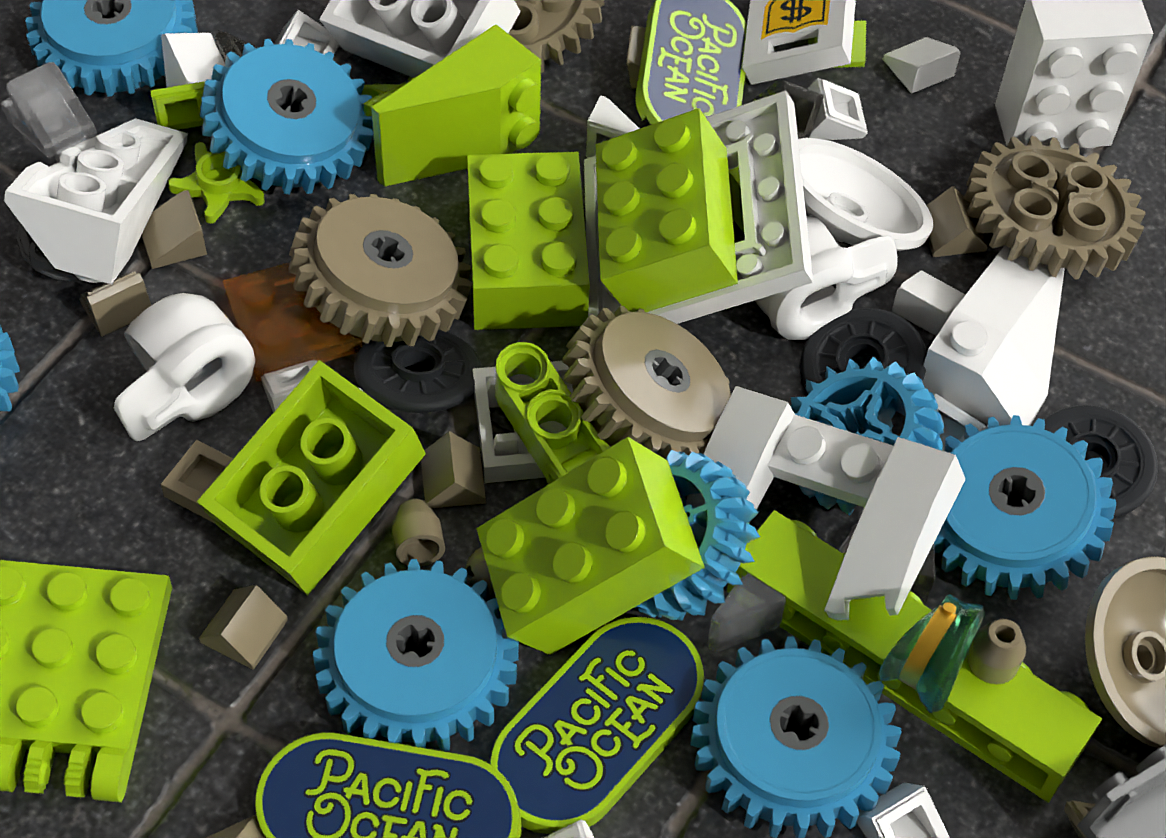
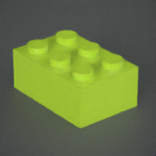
(665, 213)
(527, 240)
(313, 476)
(589, 547)

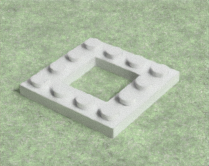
(776, 244)

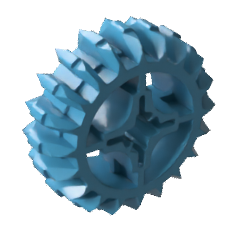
(865, 403)
(718, 529)

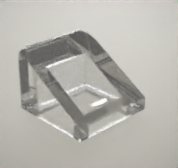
(745, 614)

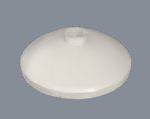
(860, 196)

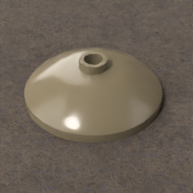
(1129, 647)

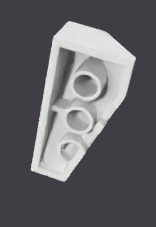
(97, 200)
(998, 343)

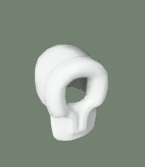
(853, 270)
(191, 362)

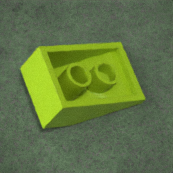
(464, 105)

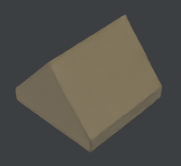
(952, 227)
(116, 304)
(452, 473)
(245, 626)

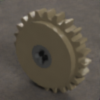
(380, 269)
(645, 381)

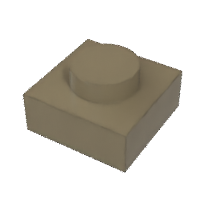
(194, 476)

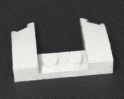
(901, 486)

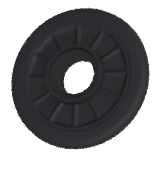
(859, 332)
(383, 374)
(1120, 442)

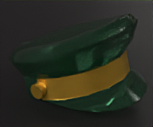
(934, 651)

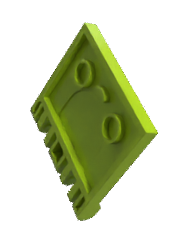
(75, 672)

